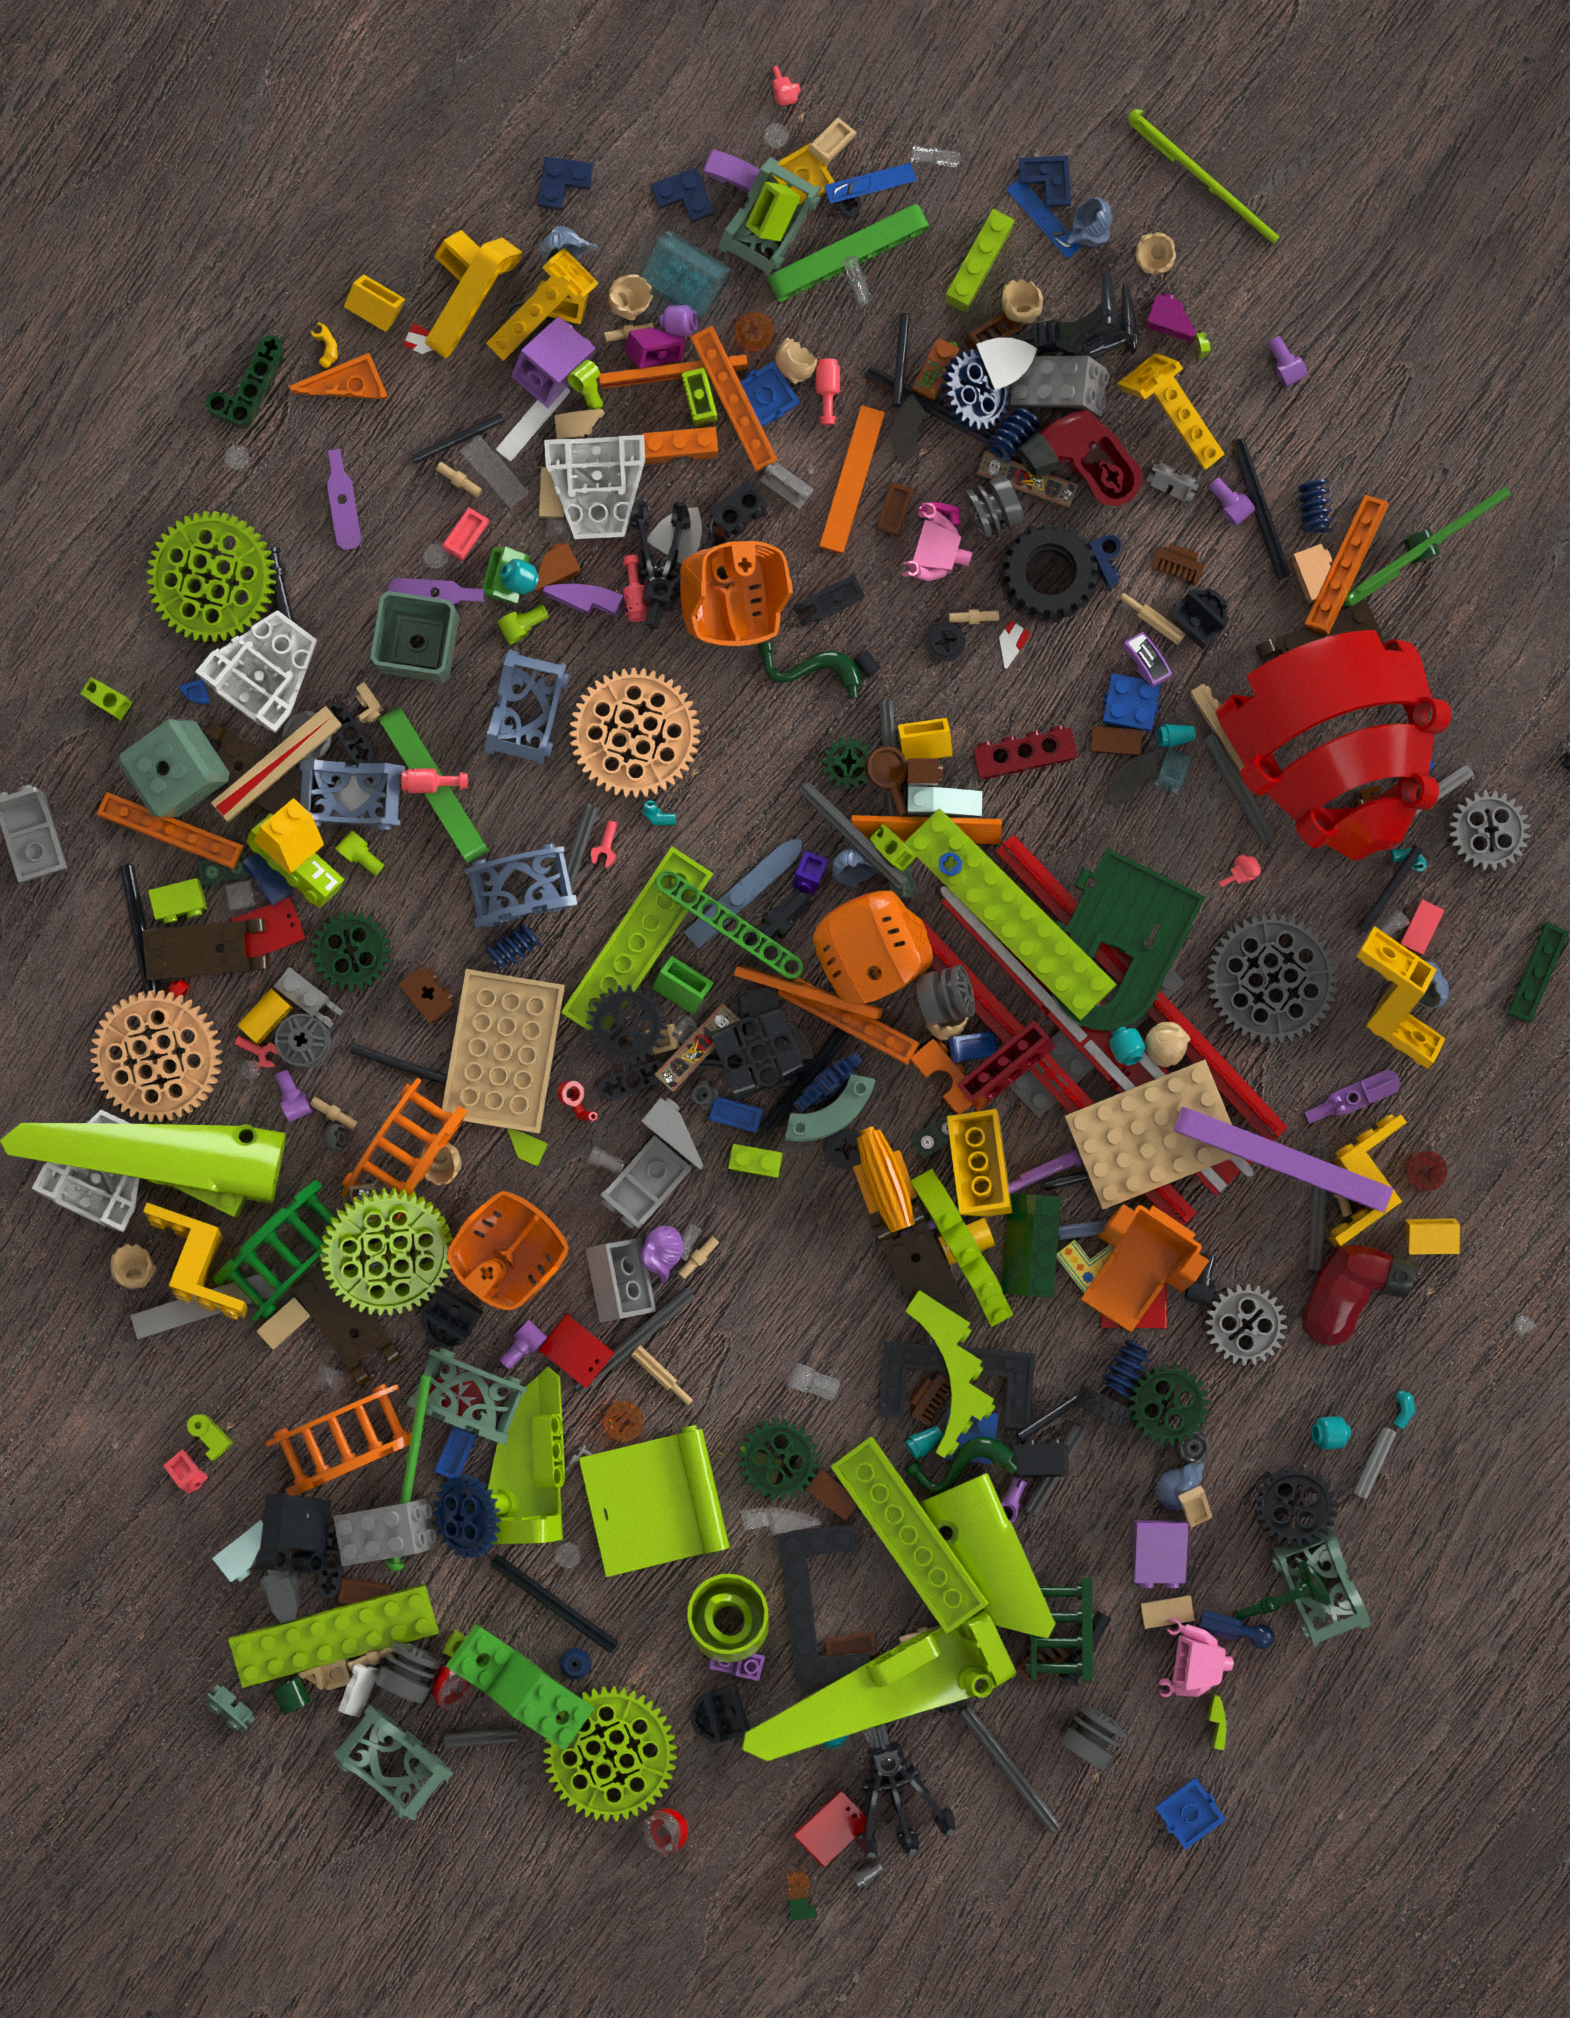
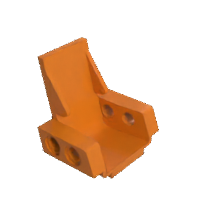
(1145, 1255)

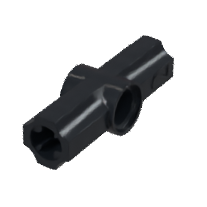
(782, 918)

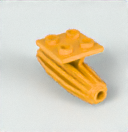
(884, 1180)

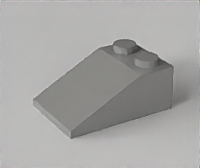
(670, 1127)

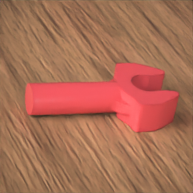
(605, 846)
(258, 1050)

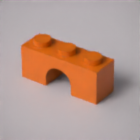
(695, 443)
(934, 1058)

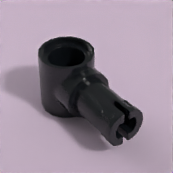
(1203, 1289)

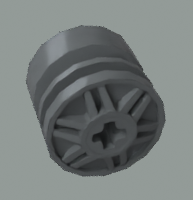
(994, 507)
(945, 995)
(309, 1054)
(408, 1671)
(1093, 1737)

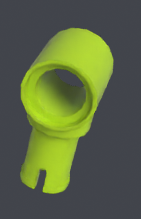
(584, 381)
(515, 625)
(356, 850)

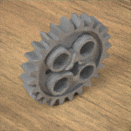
(1466, 832)
(1260, 1342)

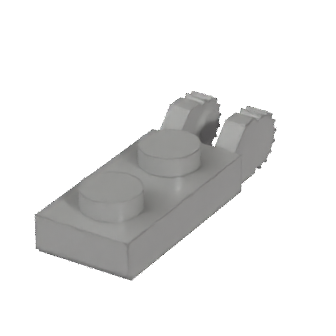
(306, 995)

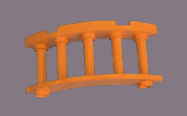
(418, 1166)
(349, 1459)

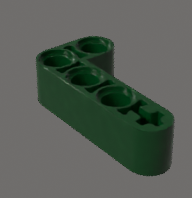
(250, 380)

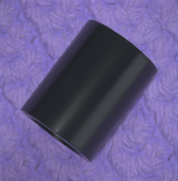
(867, 664)

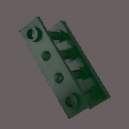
(1082, 1642)

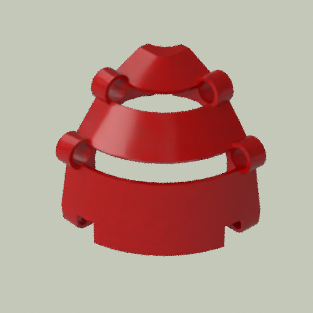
(1323, 683)

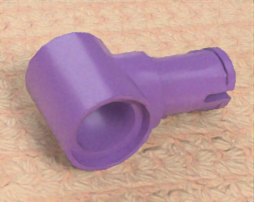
(1288, 367)
(1234, 506)
(294, 1101)
(526, 1341)
(1012, 1496)

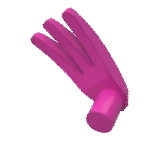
(945, 510)

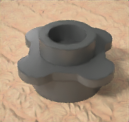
(698, 1092)

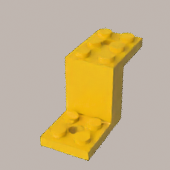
(1392, 1015)
(1355, 1159)
(195, 1261)

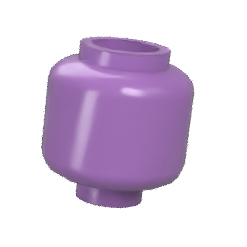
(679, 320)

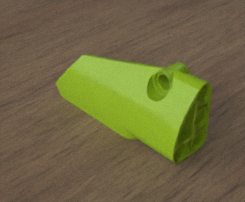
(531, 1467)
(992, 1555)

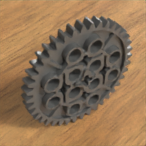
(1315, 973)

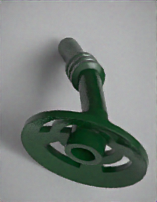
(1309, 1586)

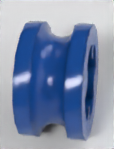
(945, 858)

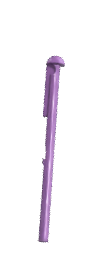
(1034, 1175)

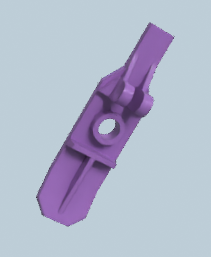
(343, 515)
(448, 589)
(1366, 1090)

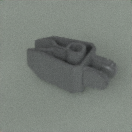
(282, 1593)

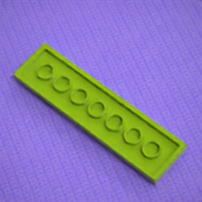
(637, 939)
(909, 1535)
(333, 1635)

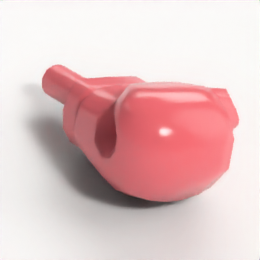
(784, 91)
(1245, 870)

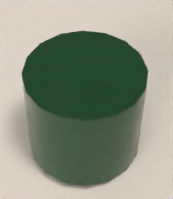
(1416, 539)
(291, 1695)

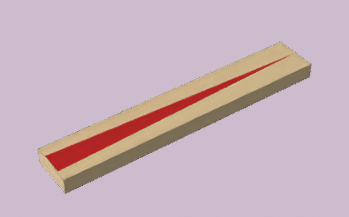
(276, 764)

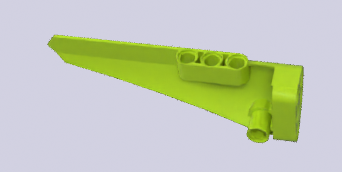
(165, 1154)
(902, 1682)

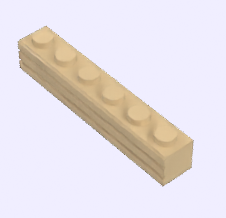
(1207, 707)

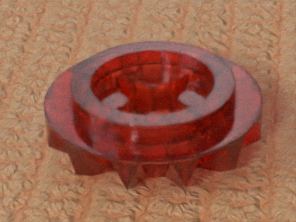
(1437, 1176)

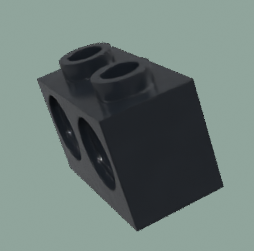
(734, 505)

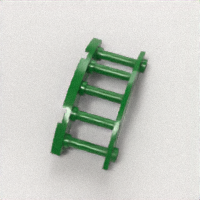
(267, 1234)

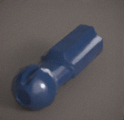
(1232, 1628)

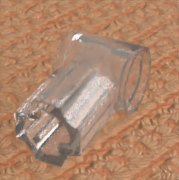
(808, 1380)

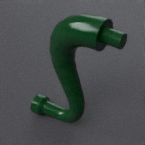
(832, 660)
(976, 1447)

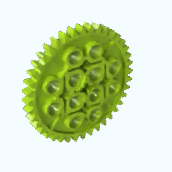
(246, 553)
(354, 1226)
(652, 1768)

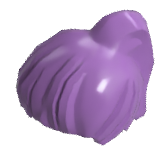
(662, 1251)

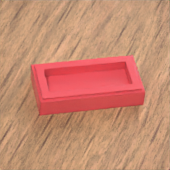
(465, 534)
(1422, 927)

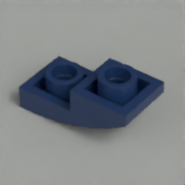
(269, 881)

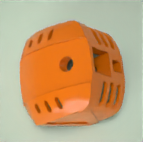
(721, 609)
(862, 940)
(516, 1241)

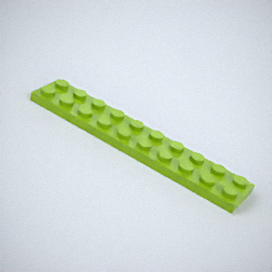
(1012, 915)

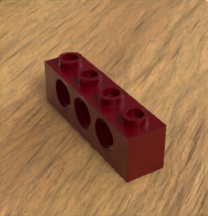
(988, 768)
(1006, 1065)

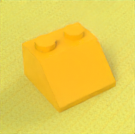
(289, 836)

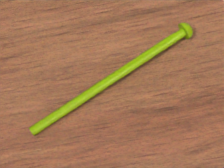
(1173, 152)

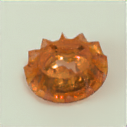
(747, 340)
(613, 1427)

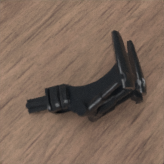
(1088, 334)
(680, 520)
(907, 1837)

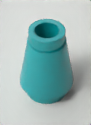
(1174, 735)
(923, 1442)

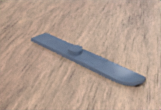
(748, 888)

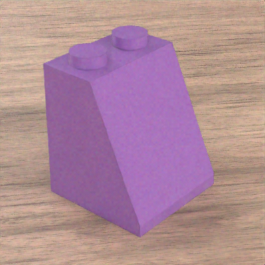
(550, 359)
(1159, 1552)

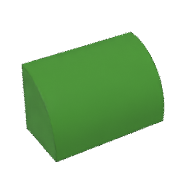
(493, 582)
(682, 985)

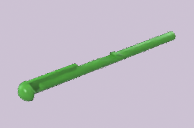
(1391, 571)
(396, 1564)

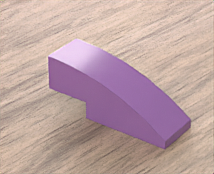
(585, 597)

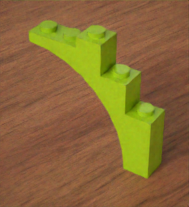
(962, 1247)
(966, 1399)

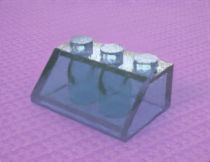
(685, 273)

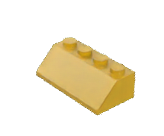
(979, 1163)

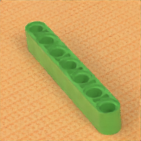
(862, 244)
(444, 800)
(722, 915)

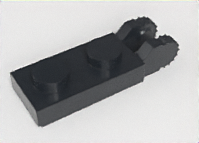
(831, 600)

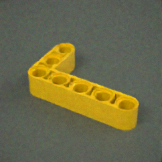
(489, 262)

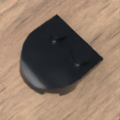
(1200, 615)
(449, 1319)
(720, 1715)

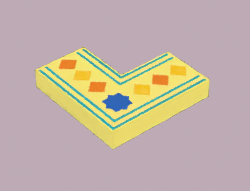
(1079, 1265)

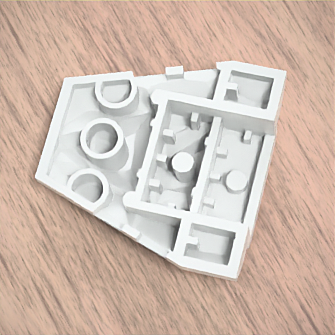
(596, 482)
(261, 669)
(91, 1193)

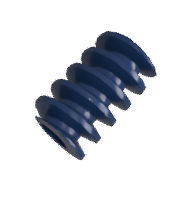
(1013, 434)
(1314, 506)
(512, 946)
(1126, 1367)

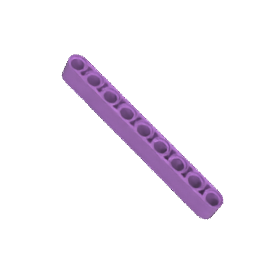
(1283, 1159)

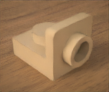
(367, 699)

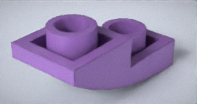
(731, 169)
(747, 1668)

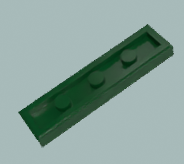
(1537, 972)

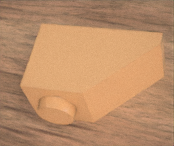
(1311, 569)

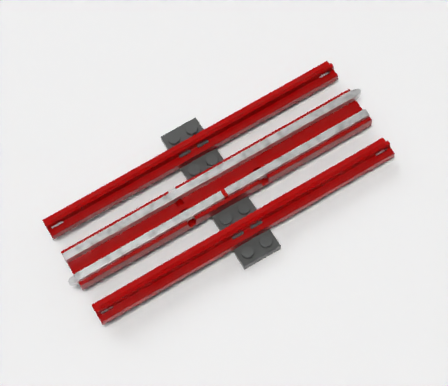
(1083, 1049)

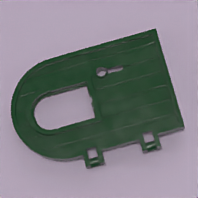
(1122, 915)

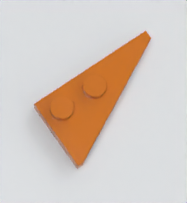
(351, 379)

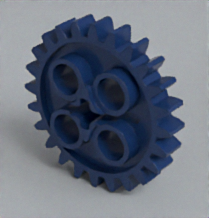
(972, 392)
(827, 1082)
(466, 1516)

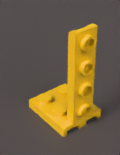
(566, 279)
(1157, 378)

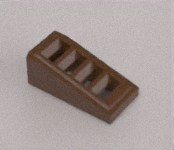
(977, 336)
(1065, 1653)

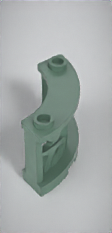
(737, 229)
(835, 1116)
(487, 1424)
(1352, 1601)
(428, 1762)

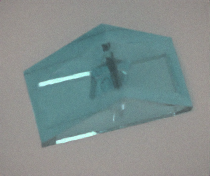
(1173, 771)

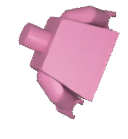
(936, 548)
(1197, 1662)

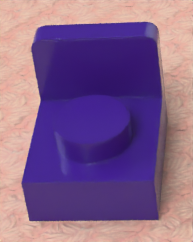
(809, 873)

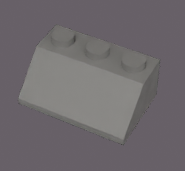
(620, 1280)

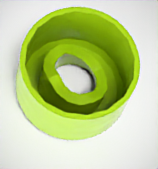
(721, 1592)

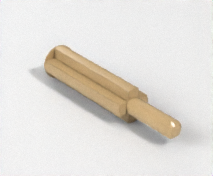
(1155, 620)
(659, 1373)

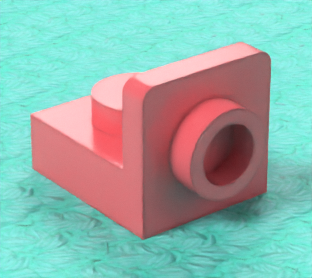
(185, 1472)

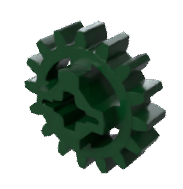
(836, 762)

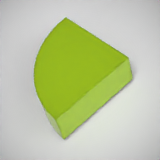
(1203, 345)

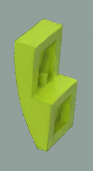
(1217, 1714)

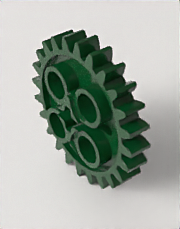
(373, 944)
(1190, 1414)
(760, 1473)

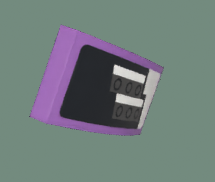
(1149, 659)

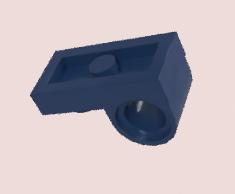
(1107, 572)

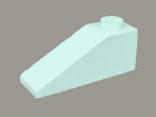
(951, 801)
(240, 1554)

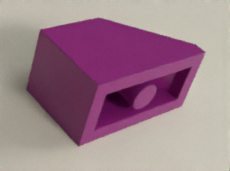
(1170, 318)
(653, 347)

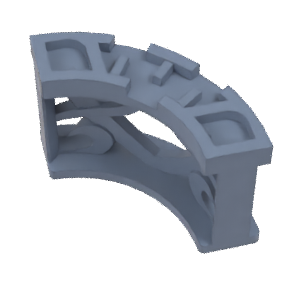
(511, 676)
(380, 772)
(550, 902)

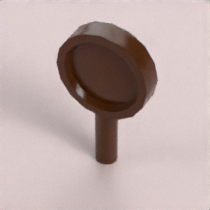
(886, 770)

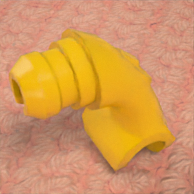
(330, 353)

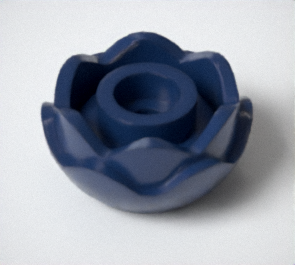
(575, 1655)

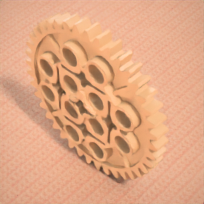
(614, 695)
(192, 1079)

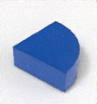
(196, 692)

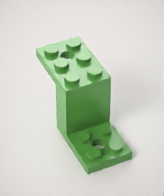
(520, 1687)

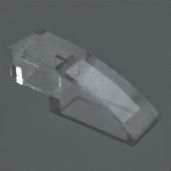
(493, 471)
(778, 1519)

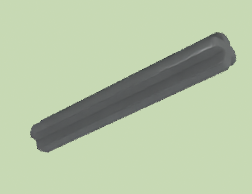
(580, 843)
(1047, 1483)

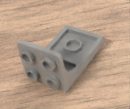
(1062, 382)
(30, 834)
(645, 1183)
(385, 1532)

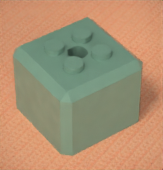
(407, 616)
(192, 763)

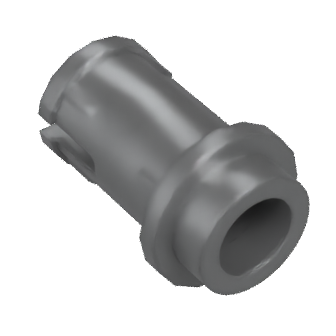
(868, 1873)

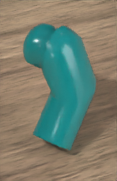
(656, 816)
(1400, 854)
(1407, 1408)

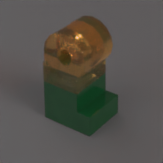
(797, 1888)

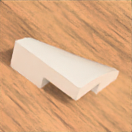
(358, 1690)

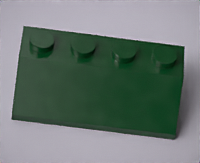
(1031, 1245)

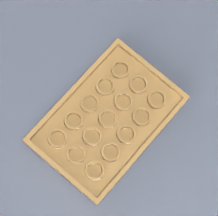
(503, 1050)
(1131, 1137)

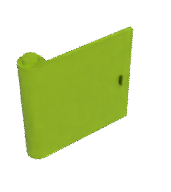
(656, 1502)

